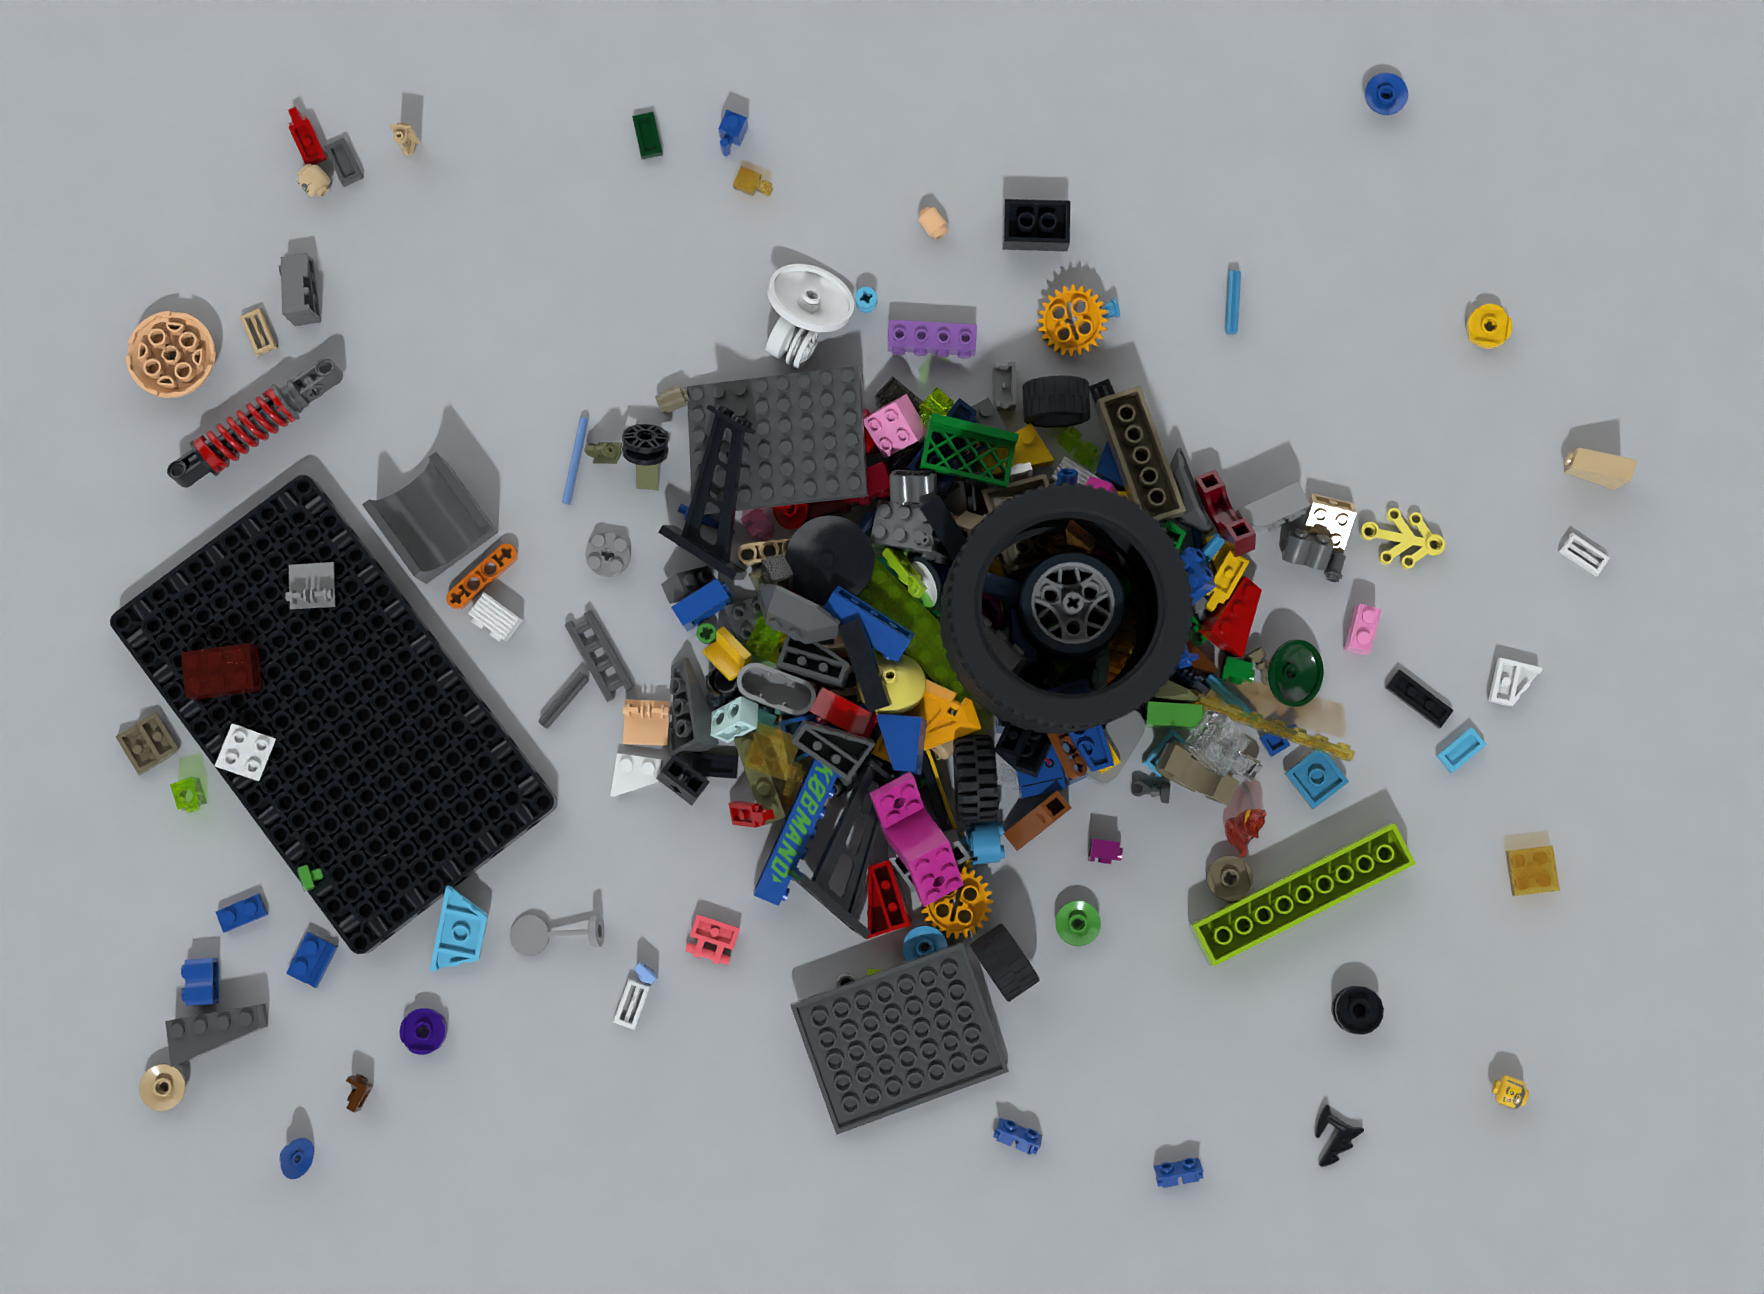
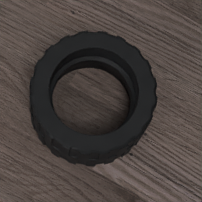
(1056, 401)
(1005, 962)

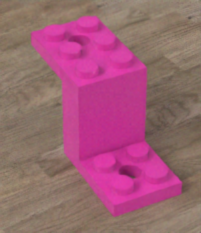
(916, 839)

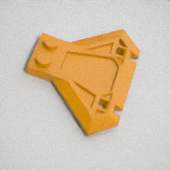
(940, 725)

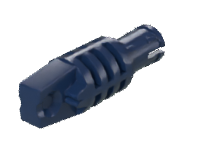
(1191, 680)

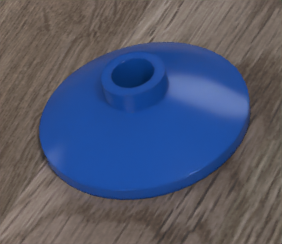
(1392, 87)

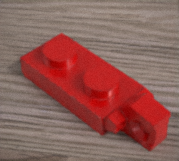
(306, 138)
(749, 814)

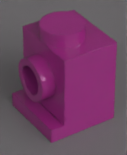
(1104, 851)

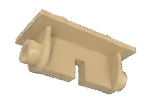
(405, 137)

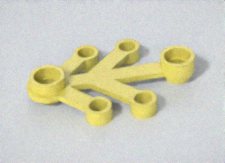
(1405, 538)

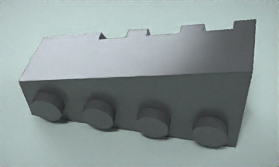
(206, 1032)

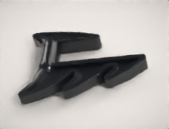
(1344, 1134)

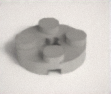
(616, 564)

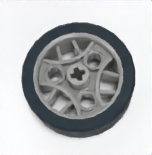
(1100, 580)

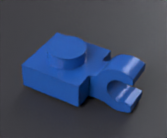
(1273, 743)

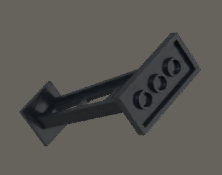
(689, 538)
(818, 886)

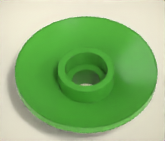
(1089, 920)

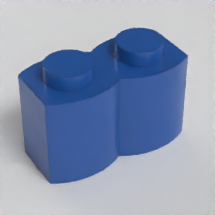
(200, 981)

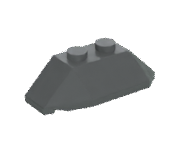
(1195, 513)
(796, 615)

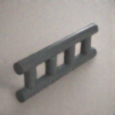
(602, 641)

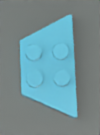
(458, 932)

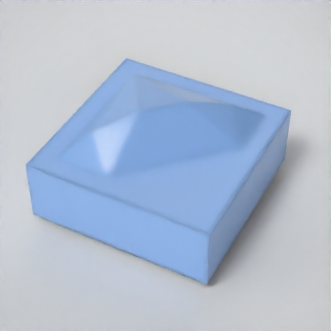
(645, 973)

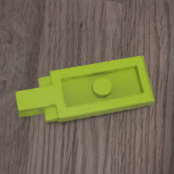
(906, 571)

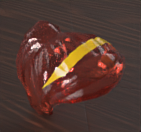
(1244, 828)

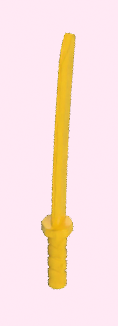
(967, 863)

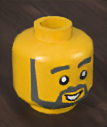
(1510, 1092)

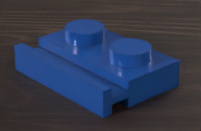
(312, 959)

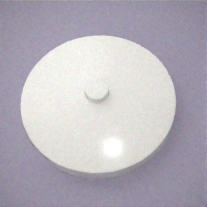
(810, 298)

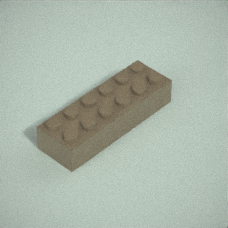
(1139, 454)

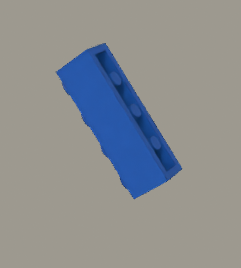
(882, 631)

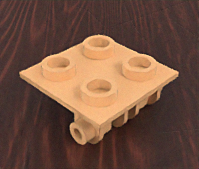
(646, 722)

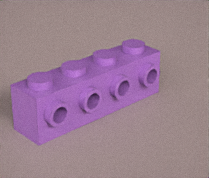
(932, 338)

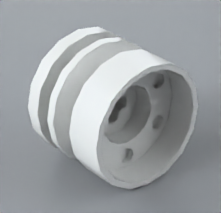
(790, 339)

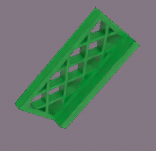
(976, 433)

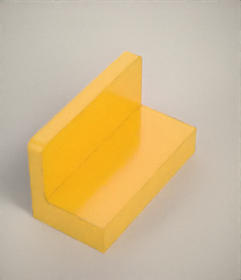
(727, 654)

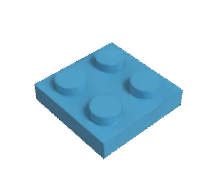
(1316, 778)

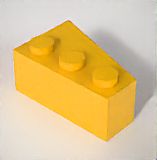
(1027, 449)

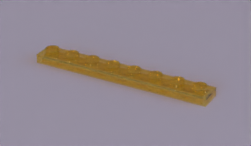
(1276, 728)

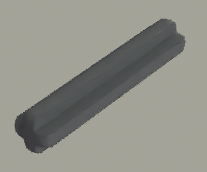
(563, 700)

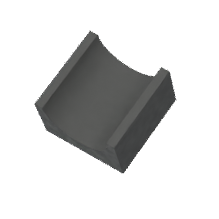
(431, 521)

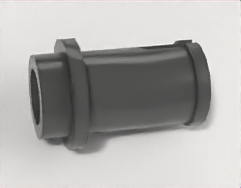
(1335, 567)

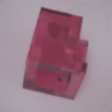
(758, 524)

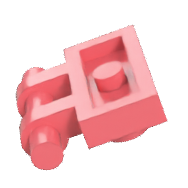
(713, 932)

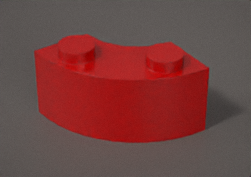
(843, 713)

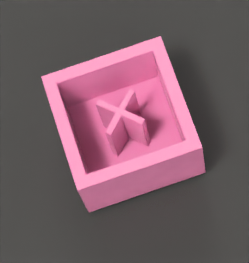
(895, 426)

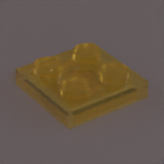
(771, 752)
(1532, 870)

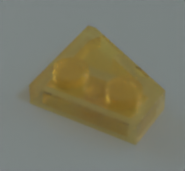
(795, 776)

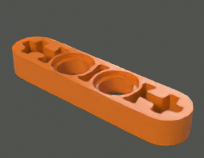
(479, 572)

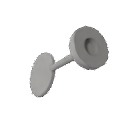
(532, 934)

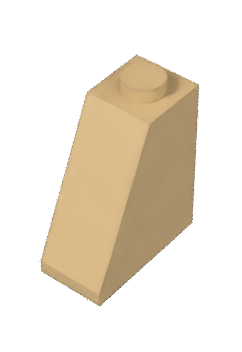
(1600, 467)

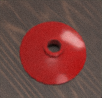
(791, 515)

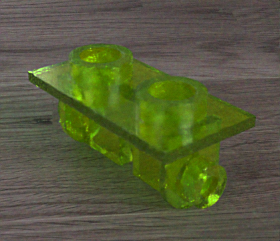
(1073, 439)

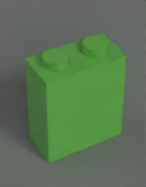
(1172, 715)

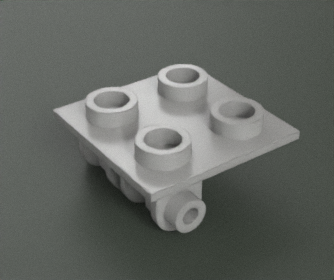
(311, 585)

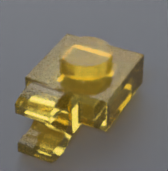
(750, 181)

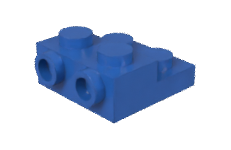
(1199, 575)

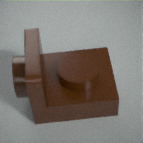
(358, 1096)

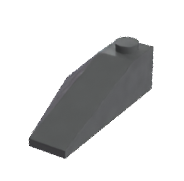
(689, 712)

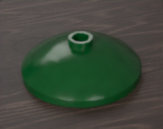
(1295, 673)

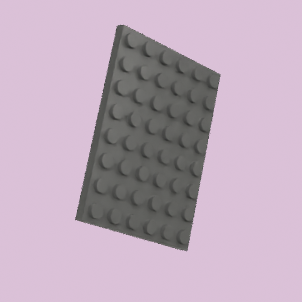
(804, 440)
(899, 1037)

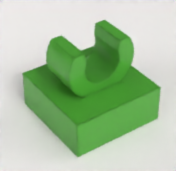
(307, 878)

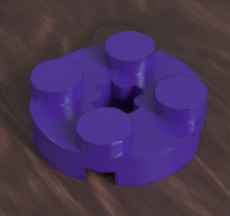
(416, 1019)

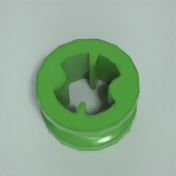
(700, 631)

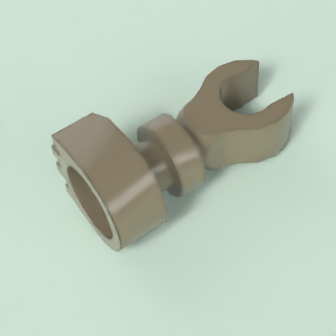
(1261, 664)

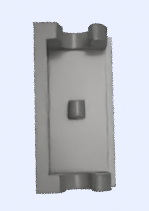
(1004, 386)

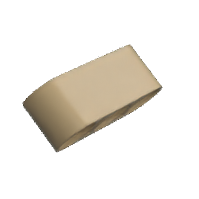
(759, 548)

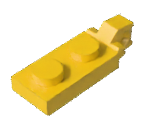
(1226, 579)

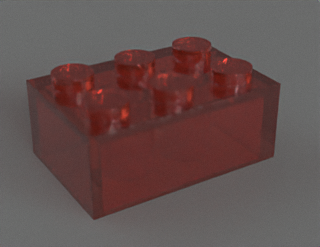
(221, 671)

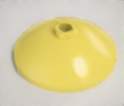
(904, 688)

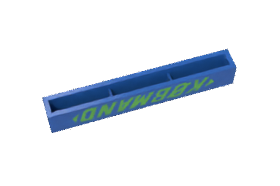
(796, 832)

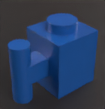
(732, 130)

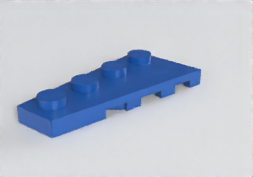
(1090, 742)

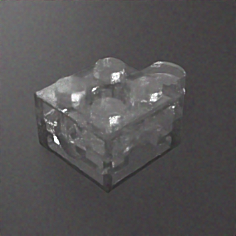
(1219, 745)

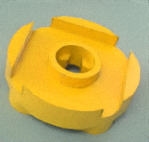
(1495, 337)

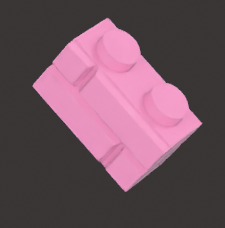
(1362, 629)

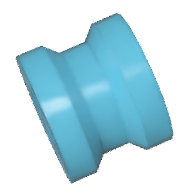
(866, 305)

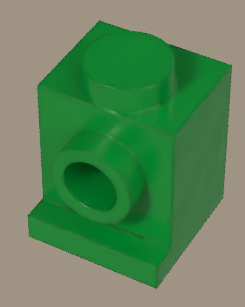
(1236, 671)

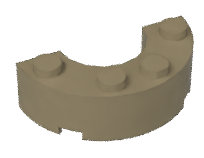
(1188, 772)

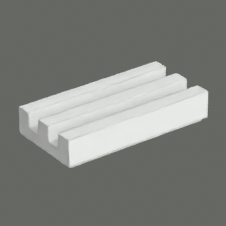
(1568, 544)
(639, 985)

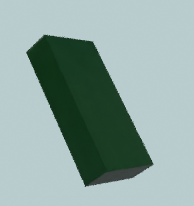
(647, 135)

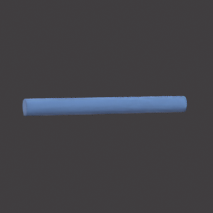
(575, 460)

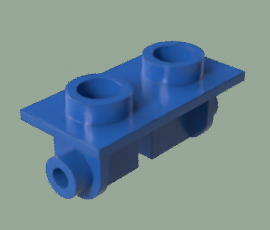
(1027, 1139)
(1168, 1173)

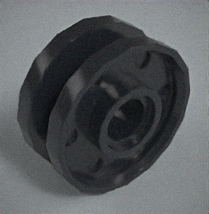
(645, 444)
(1371, 1010)

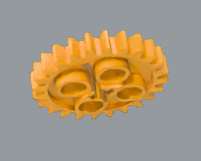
(1091, 314)
(976, 907)

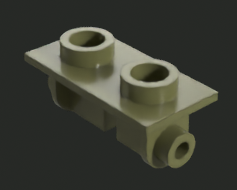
(604, 452)

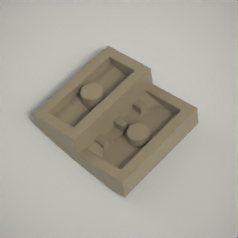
(147, 743)

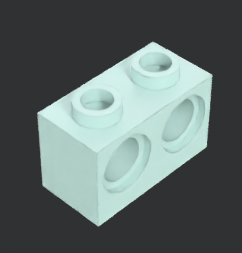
(734, 719)

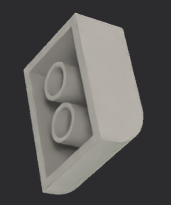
(1276, 508)

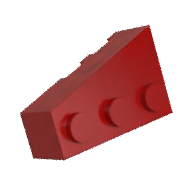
(1231, 622)
(886, 900)

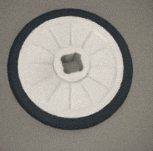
(932, 581)

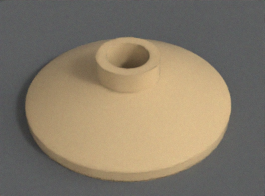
(152, 1091)

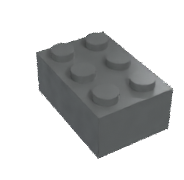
(899, 527)

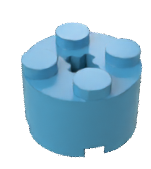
(985, 842)

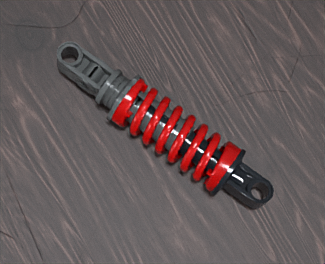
(278, 408)

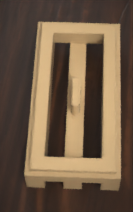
(265, 348)

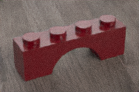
(1236, 531)

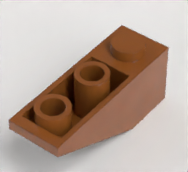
(1037, 820)

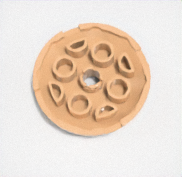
(154, 343)

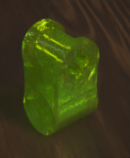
(764, 638)

